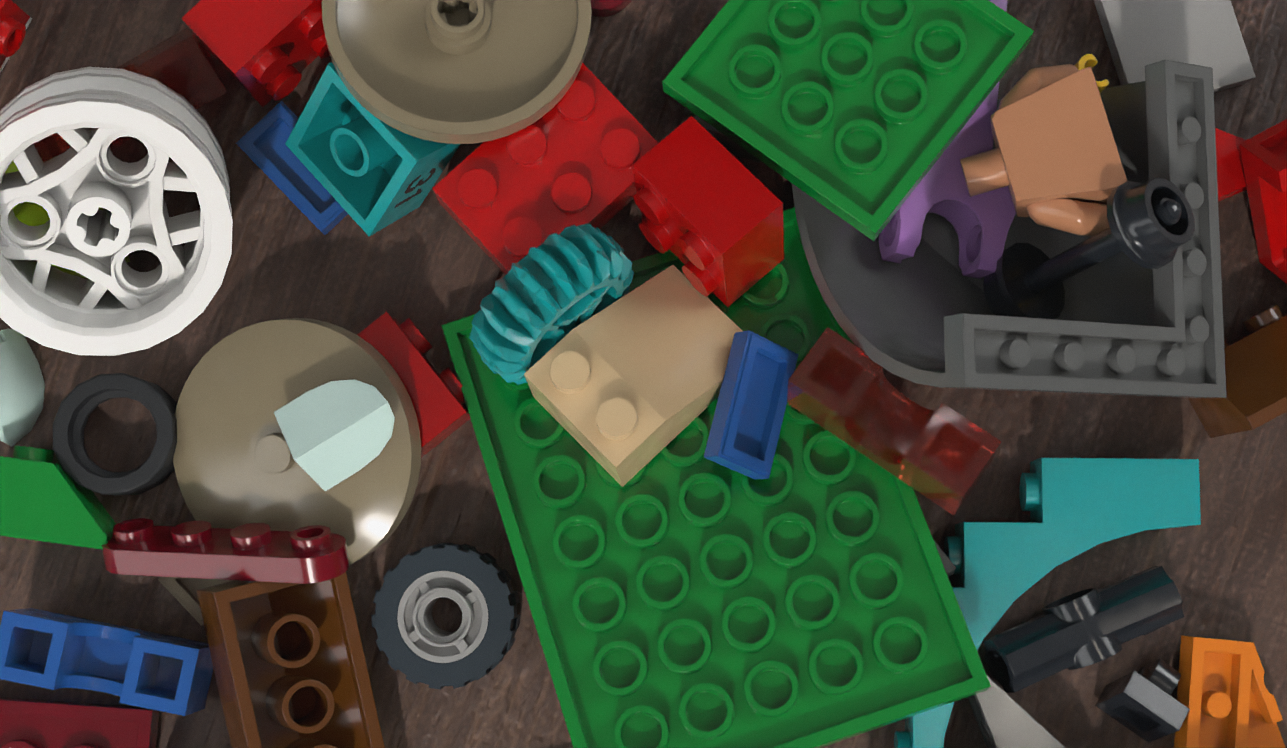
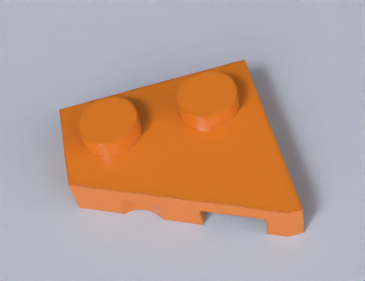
(1225, 696)

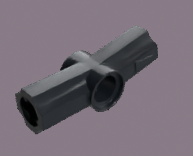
(1083, 629)

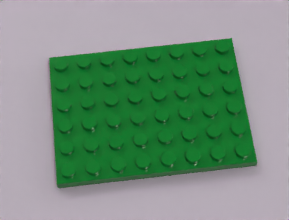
(715, 597)

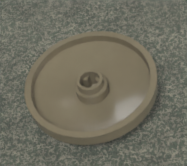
(457, 64)
(236, 459)

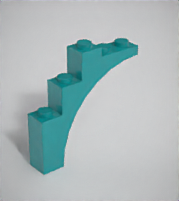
(1071, 511)

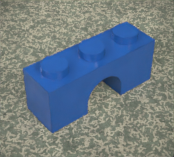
(104, 657)

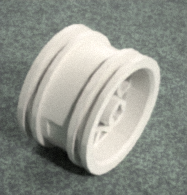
(116, 306)

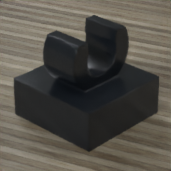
(1144, 701)

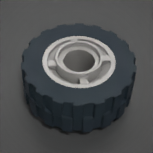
(407, 625)

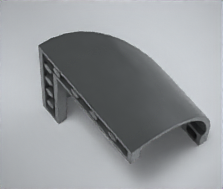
(1120, 322)

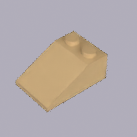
(636, 372)

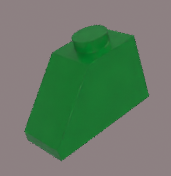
(47, 504)

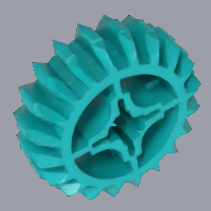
(548, 297)

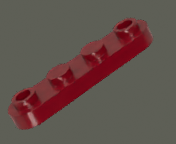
(239, 553)

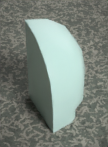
(20, 387)
(336, 429)

